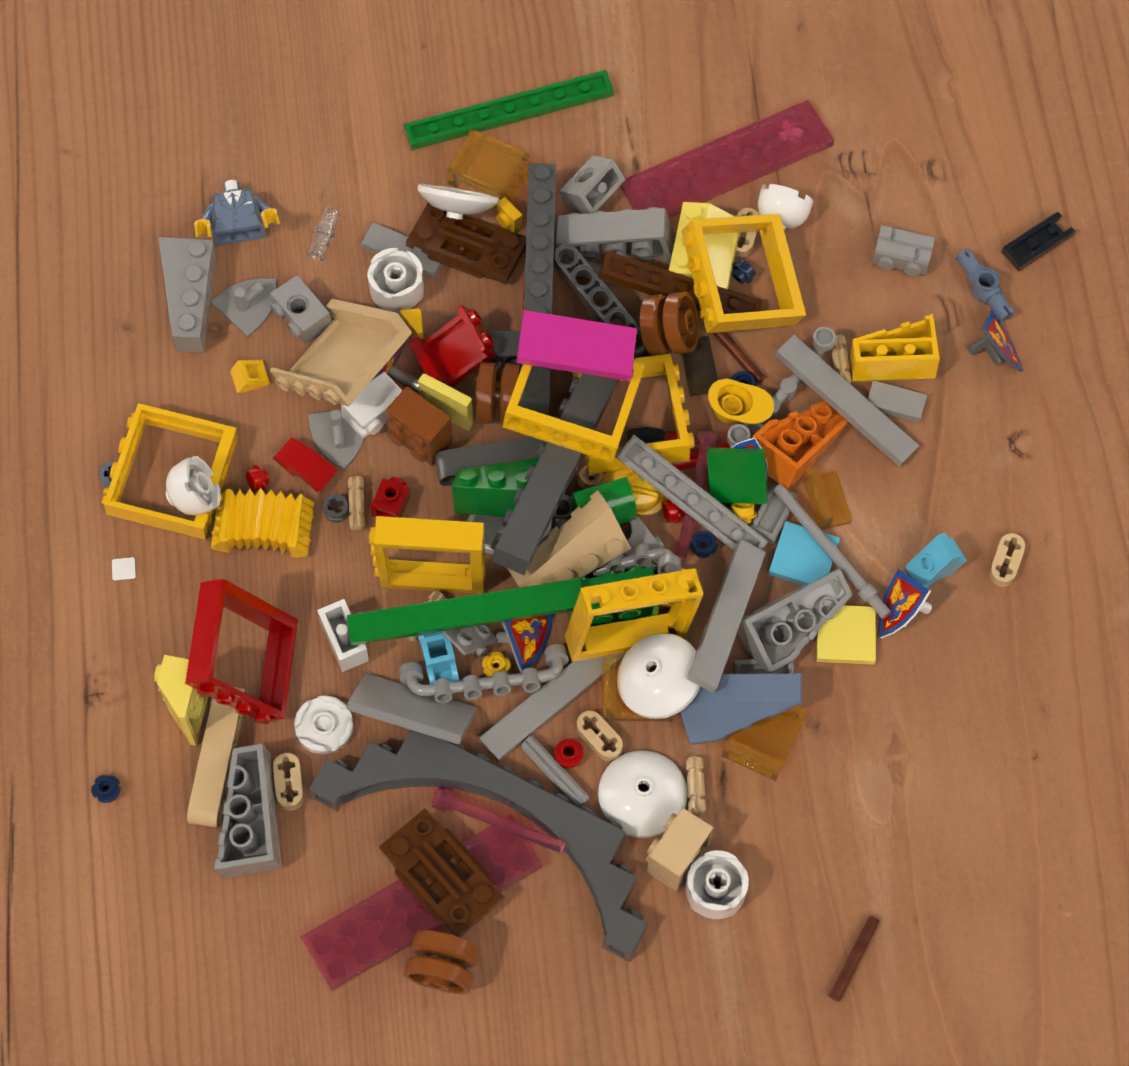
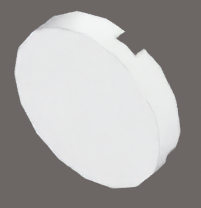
(323, 725)

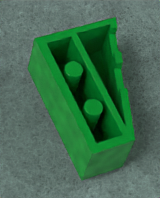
(489, 488)

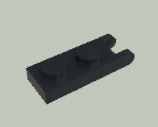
(1036, 242)

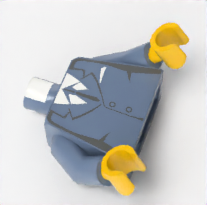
(236, 216)

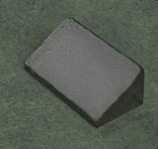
(700, 367)

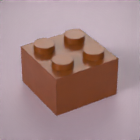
(418, 426)

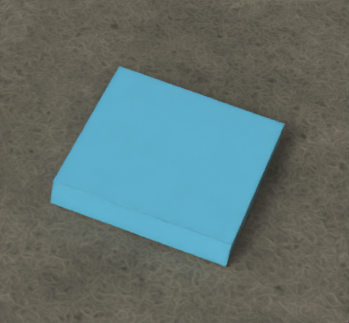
(800, 556)

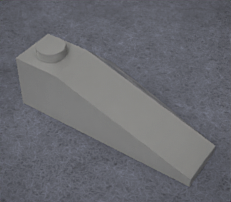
(785, 625)

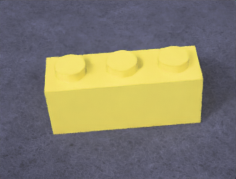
(720, 246)
(182, 700)

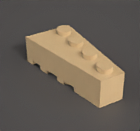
(576, 547)

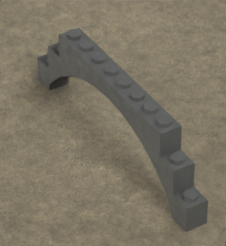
(436, 762)

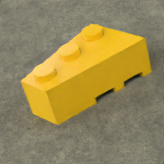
(896, 354)

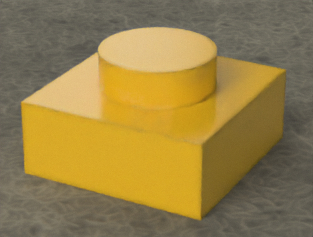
(509, 216)

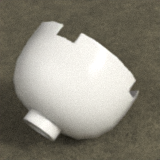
(784, 201)
(191, 487)

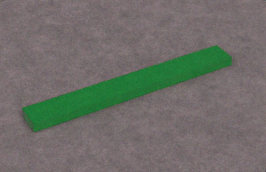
(508, 109)
(463, 612)

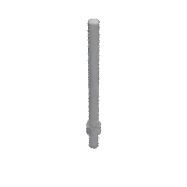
(866, 591)

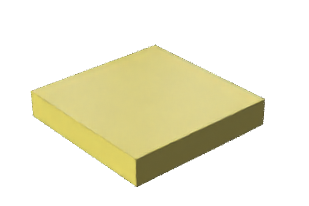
(448, 400)
(848, 637)

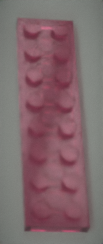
(730, 161)
(391, 916)

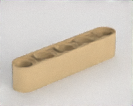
(214, 765)

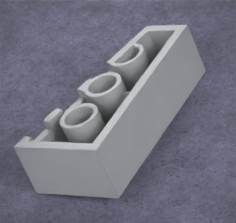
(622, 232)
(188, 285)
(250, 823)

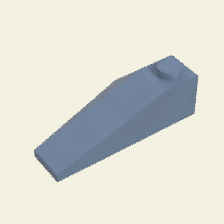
(739, 704)

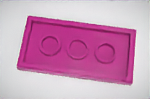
(576, 345)

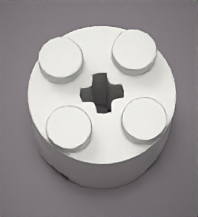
(395, 280)
(733, 885)

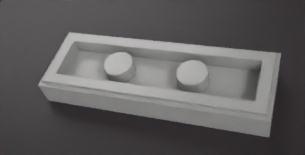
(381, 238)

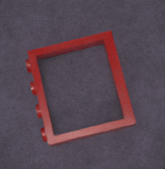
(278, 656)

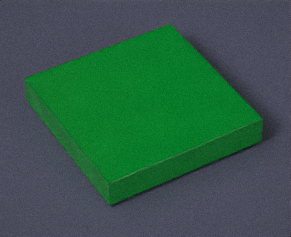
(738, 475)

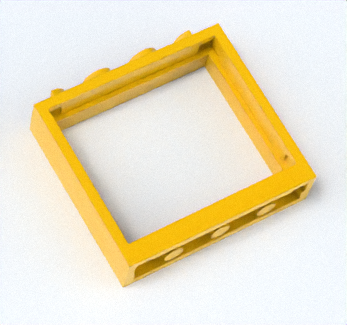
(779, 263)
(566, 433)
(128, 448)
(671, 450)
(430, 536)
(615, 638)

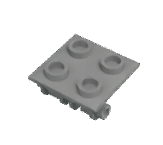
(471, 639)

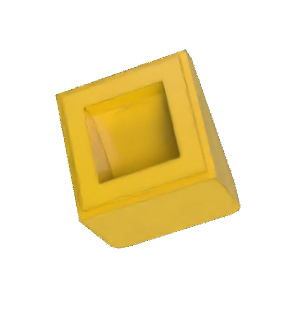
(413, 320)
(249, 375)

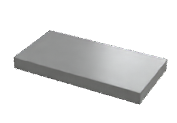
(400, 706)

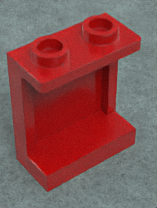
(455, 348)

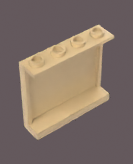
(345, 353)

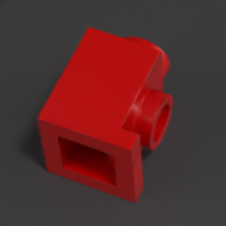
(392, 506)

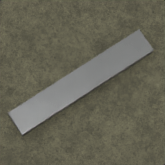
(846, 400)
(687, 495)
(726, 616)
(542, 706)

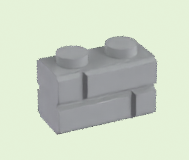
(903, 251)

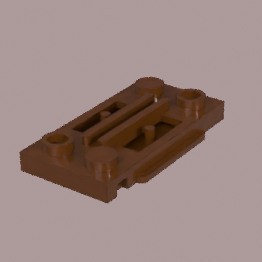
(467, 244)
(441, 873)

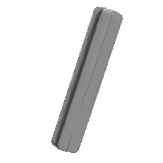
(555, 772)

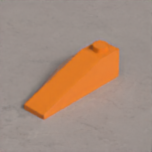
(799, 441)

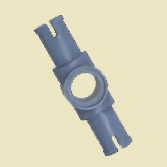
(990, 295)

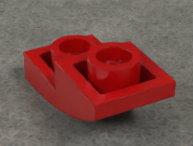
(306, 463)

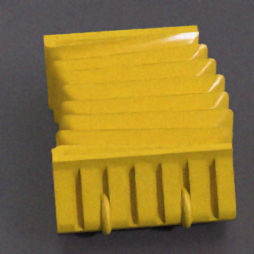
(263, 521)

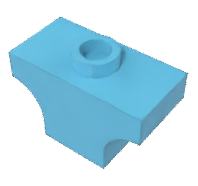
(936, 561)
(438, 657)

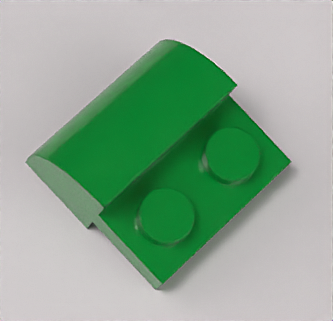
(617, 495)

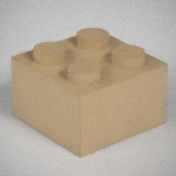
(681, 844)

